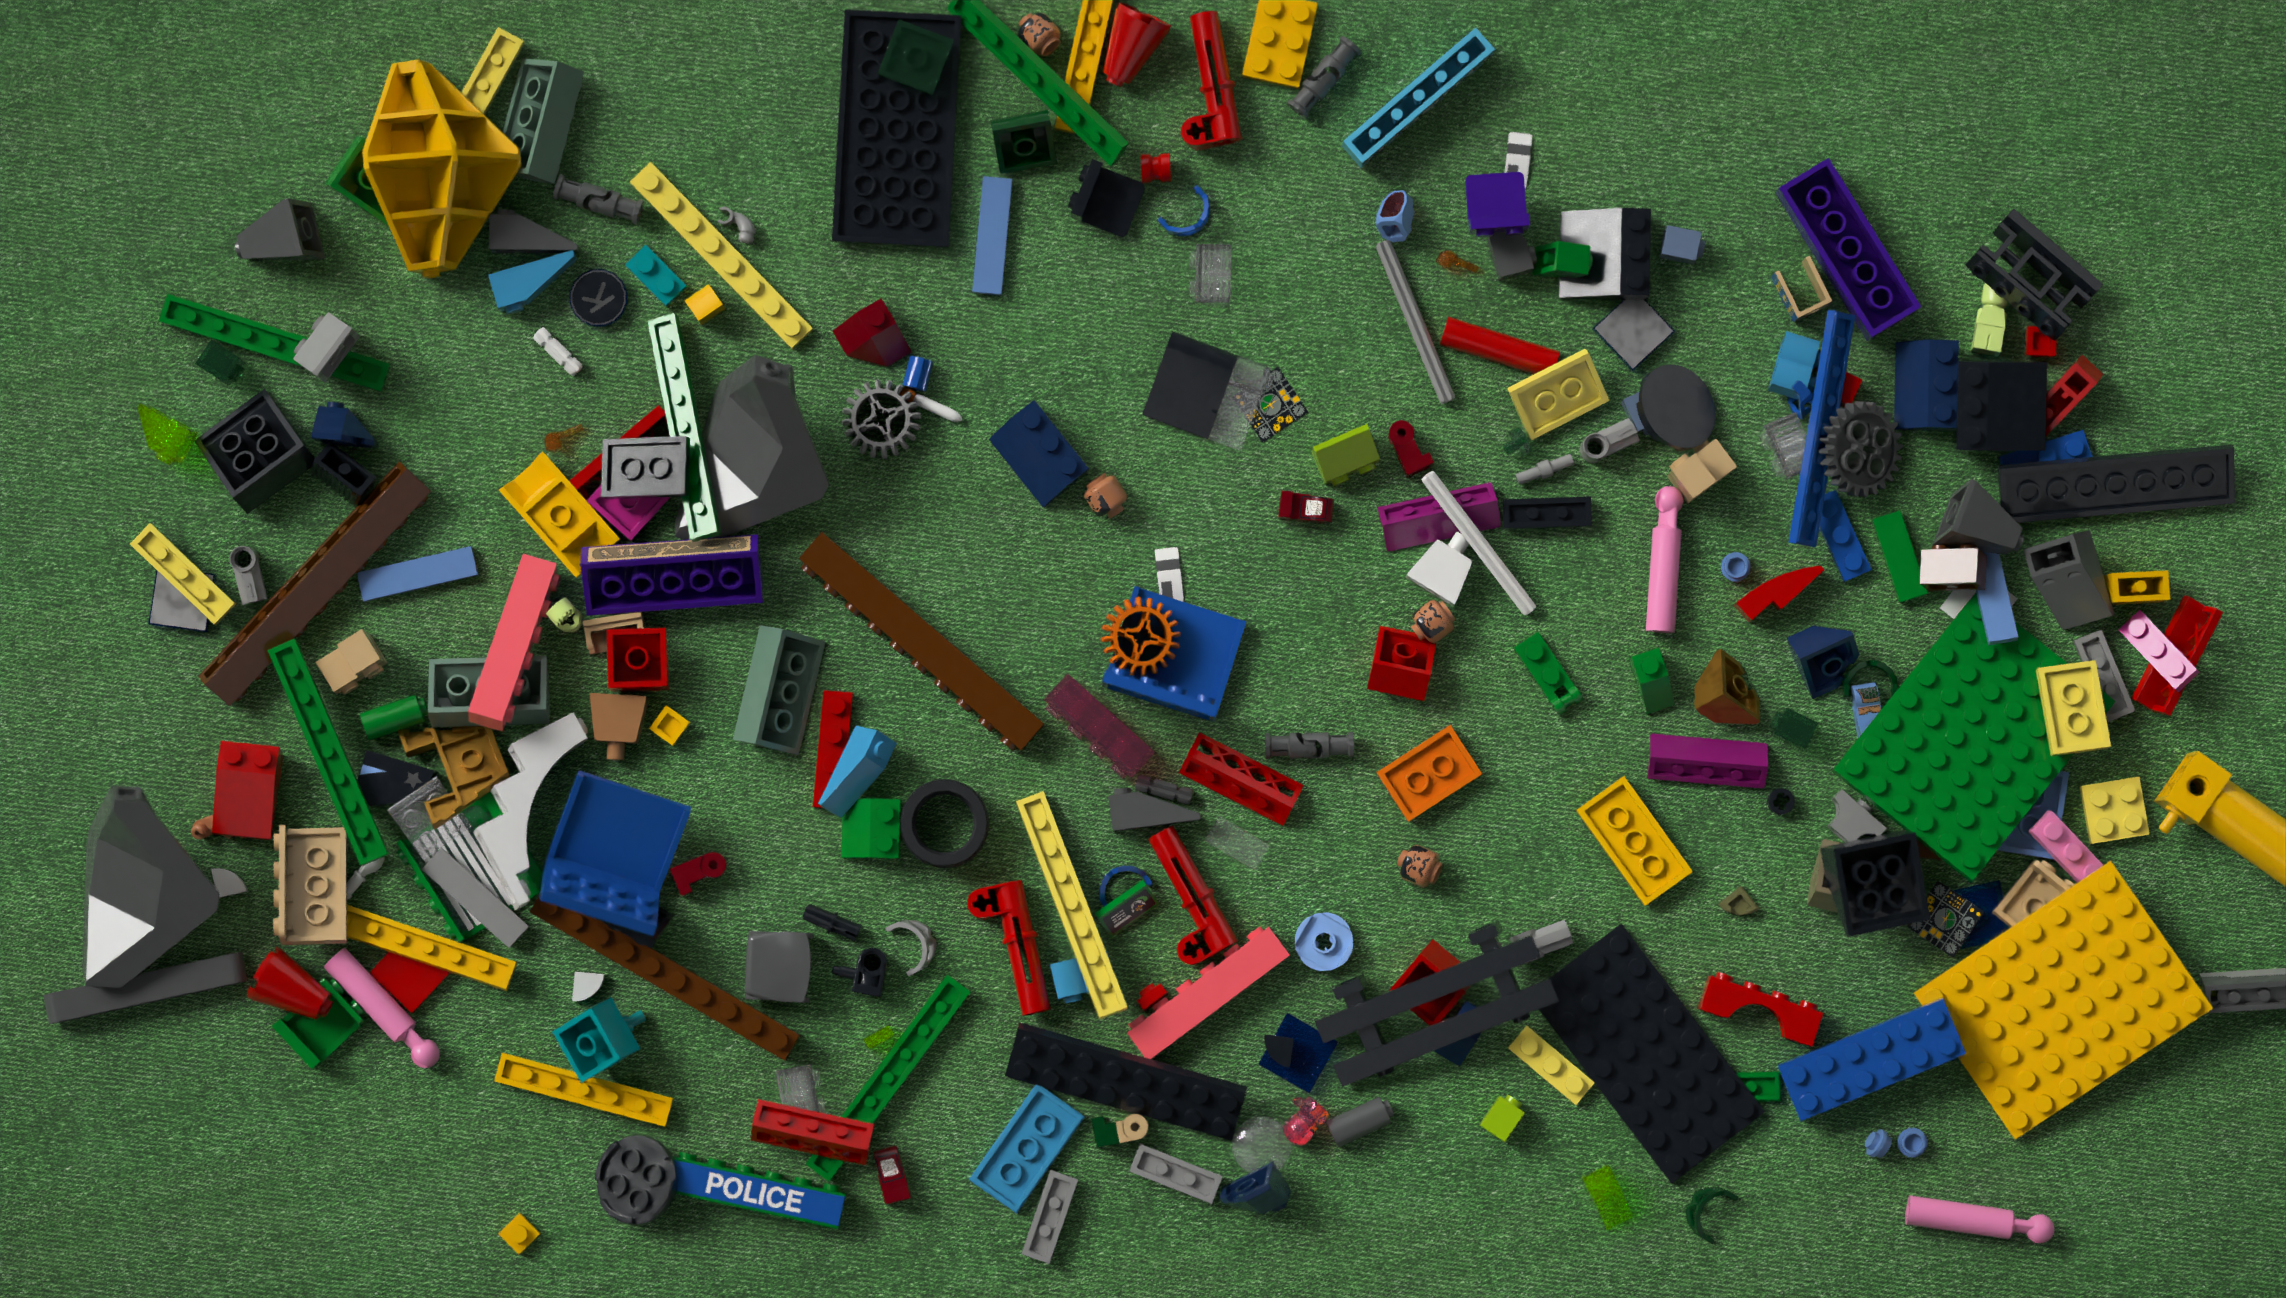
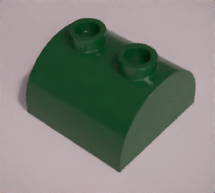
(1024, 141)

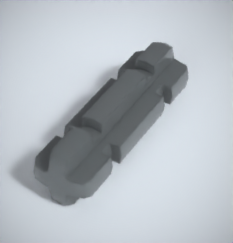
(1164, 789)

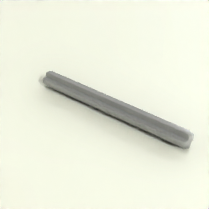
(1415, 321)

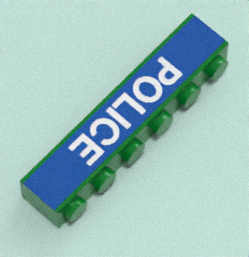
(759, 1192)

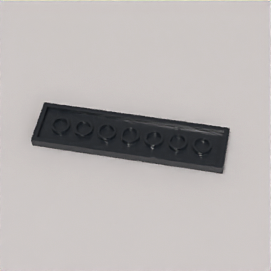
(2118, 483)
(1126, 1081)

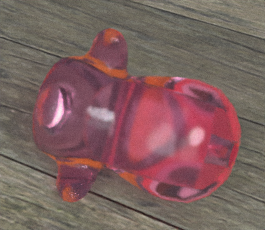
(1303, 1124)

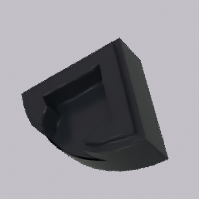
(1279, 1048)

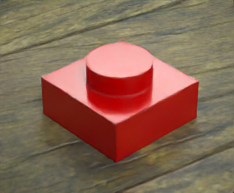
(2039, 344)
(1151, 995)

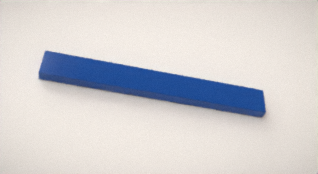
(1825, 402)

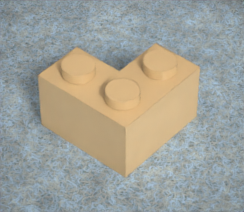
(1701, 470)
(352, 661)

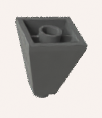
(282, 234)
(1978, 520)

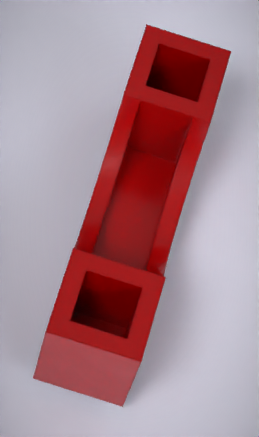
(1796, 1021)

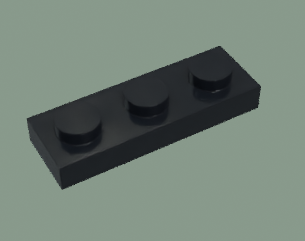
(1547, 513)

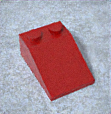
(246, 790)

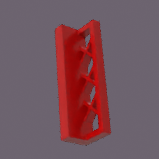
(640, 430)
(2184, 631)
(1238, 782)
(811, 1132)

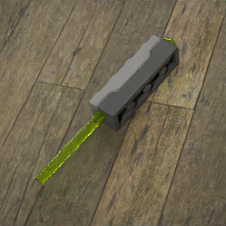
(2244, 990)

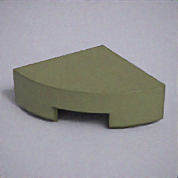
(1738, 903)

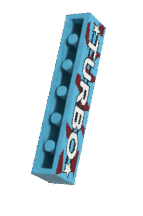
(1418, 97)

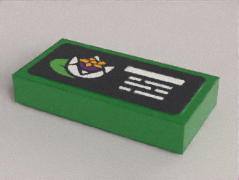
(1127, 908)

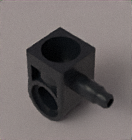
(865, 981)

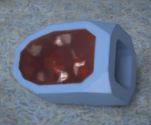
(1395, 216)

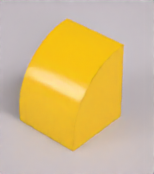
(704, 304)

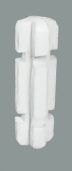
(557, 351)

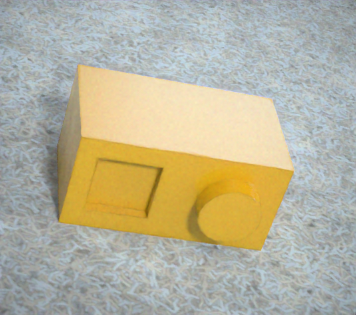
(2138, 587)

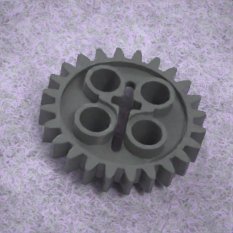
(1861, 448)

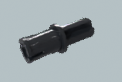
(831, 922)

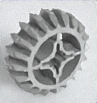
(868, 424)

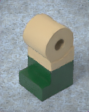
(1129, 1129)

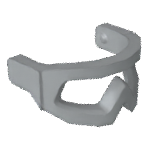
(925, 937)

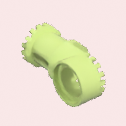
(561, 611)

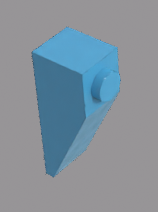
(525, 282)
(857, 769)

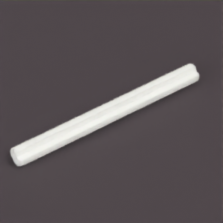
(1478, 543)

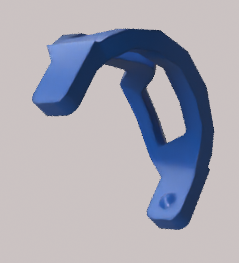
(1190, 230)
(1805, 396)
(1116, 870)

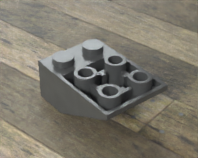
(2070, 579)

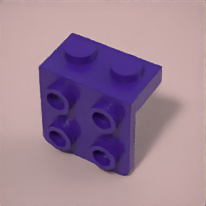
(1496, 204)

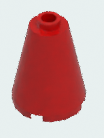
(1131, 43)
(289, 987)

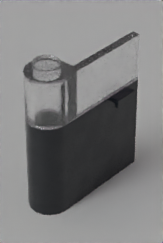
(1207, 391)

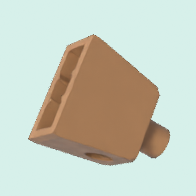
(617, 721)

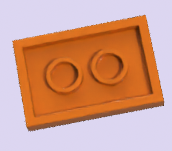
(1429, 773)

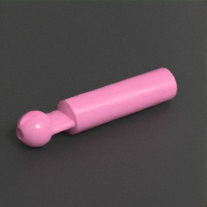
(1664, 563)
(381, 1007)
(1975, 1219)

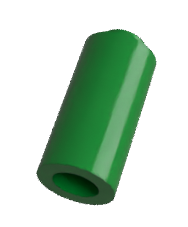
(394, 716)

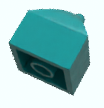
(598, 1039)

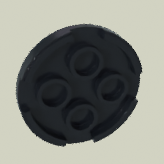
(1676, 407)
(636, 1179)

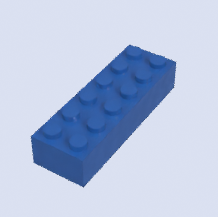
(1871, 1059)

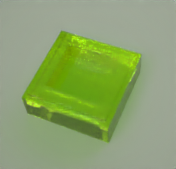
(879, 1037)

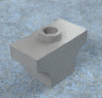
(1853, 818)

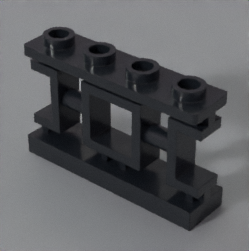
(2047, 260)

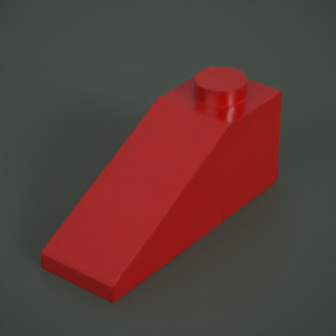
(2070, 390)

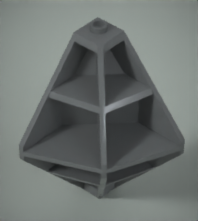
(758, 449)
(138, 890)

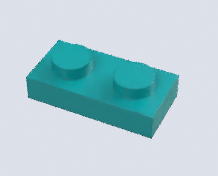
(656, 275)

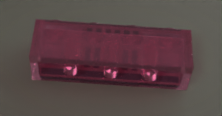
(1099, 726)

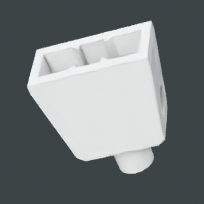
(1443, 569)

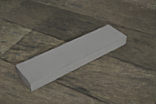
(475, 897)

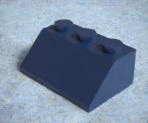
(1926, 385)
(1038, 454)

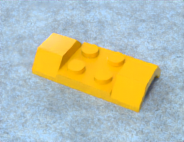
(557, 512)

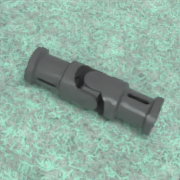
(1320, 81)
(603, 201)
(1303, 745)

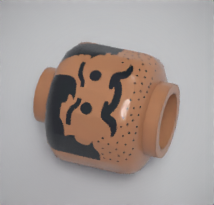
(1039, 33)
(1105, 496)
(1433, 621)
(1419, 866)

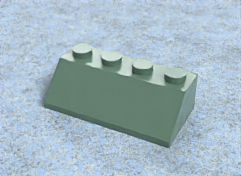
(542, 116)
(455, 681)
(779, 690)

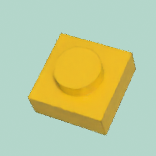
(669, 725)
(519, 1233)

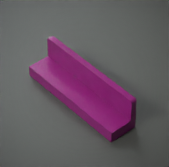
(1425, 521)
(1708, 761)

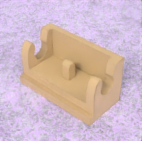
(596, 629)

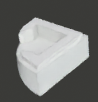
(227, 882)
(586, 985)

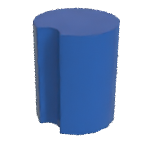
(917, 373)

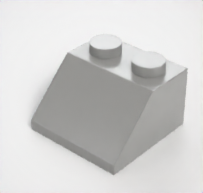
(325, 346)

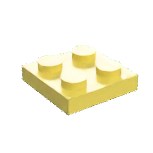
(2114, 810)

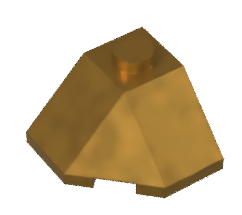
(1724, 694)

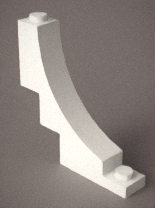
(505, 836)

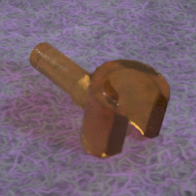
(1447, 259)
(553, 439)

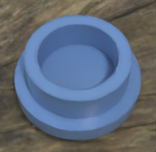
(1735, 566)
(1912, 1142)
(1878, 1143)

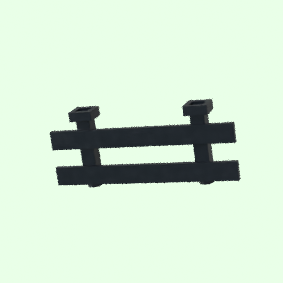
(1364, 1014)

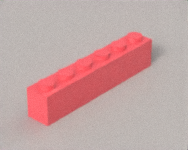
(513, 642)
(1208, 993)

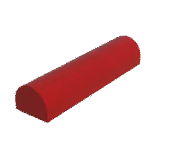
(1497, 347)

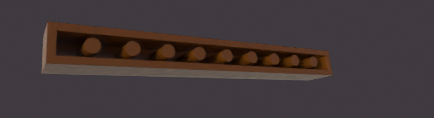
(315, 583)
(921, 641)
(672, 978)

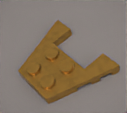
(469, 760)

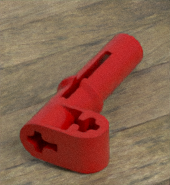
(1224, 117)
(1013, 905)
(1213, 928)

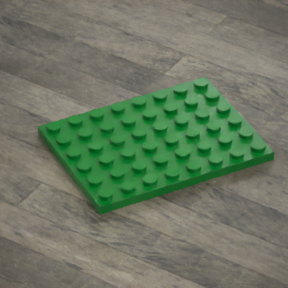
(1961, 744)

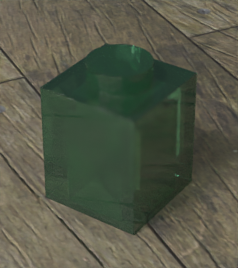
(221, 363)
(1793, 728)

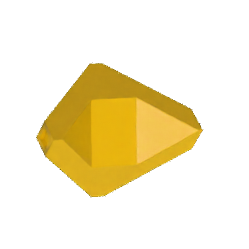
(435, 166)

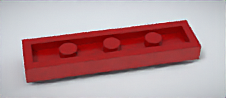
(832, 737)

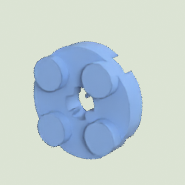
(1340, 937)

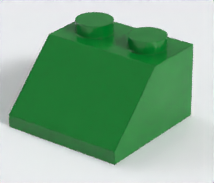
(872, 829)

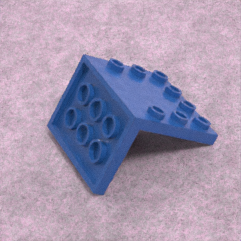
(1201, 664)
(613, 852)

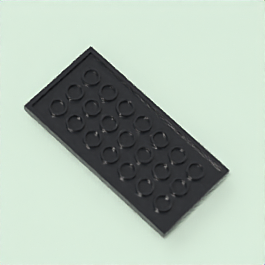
(893, 139)
(1648, 1054)

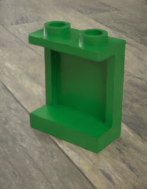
(320, 1038)

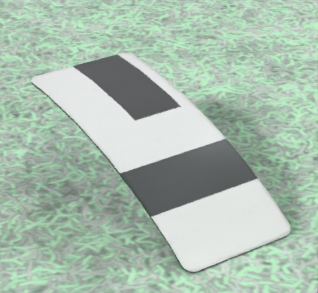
(1518, 154)
(1169, 573)

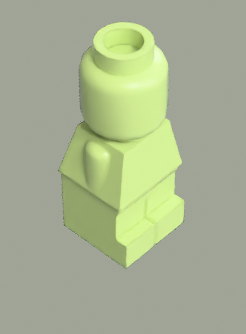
(1989, 324)

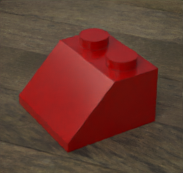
(637, 660)
(1401, 664)
(1429, 961)

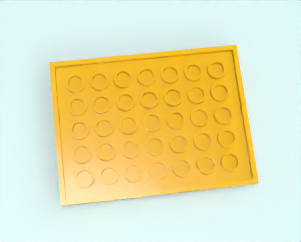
(2065, 999)

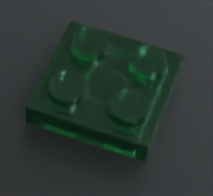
(915, 57)

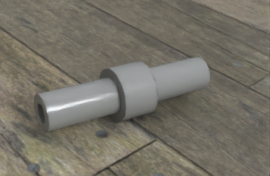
(1544, 469)

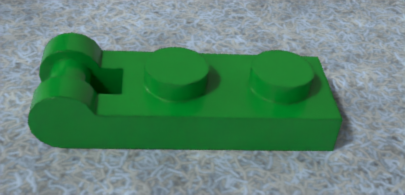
(1547, 672)

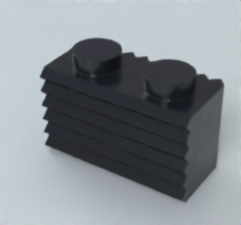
(343, 474)

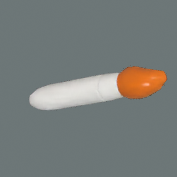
(932, 406)

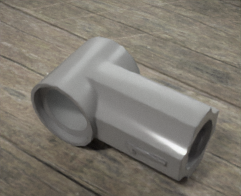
(1611, 440)
(250, 578)
(1549, 937)

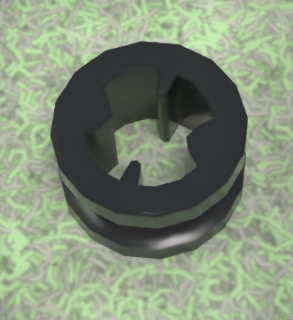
(1773, 796)

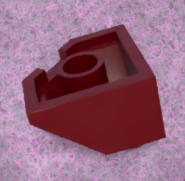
(872, 336)

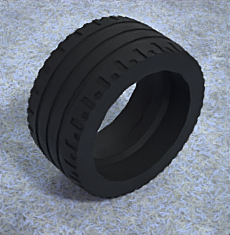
(916, 801)

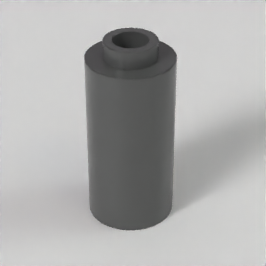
(1360, 1121)

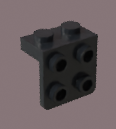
(1106, 199)

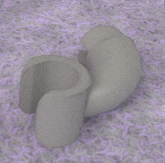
(744, 225)

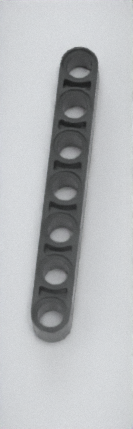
(147, 988)

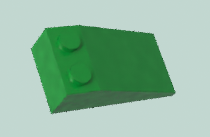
(352, 182)

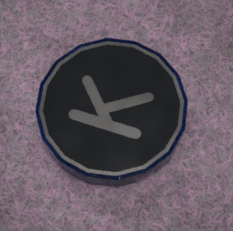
(598, 298)

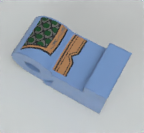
(1865, 705)

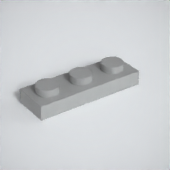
(2096, 648)
(1175, 1173)
(1049, 1216)

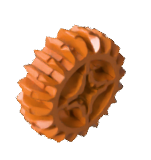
(1143, 622)

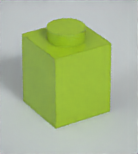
(1502, 1117)

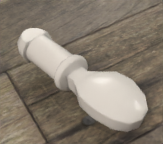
(358, 877)

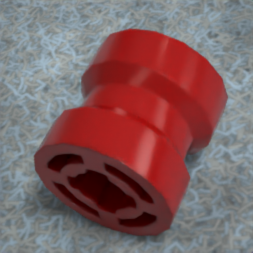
(1155, 168)

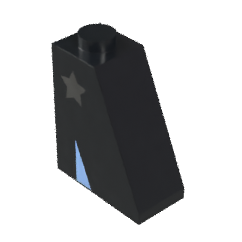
(389, 779)

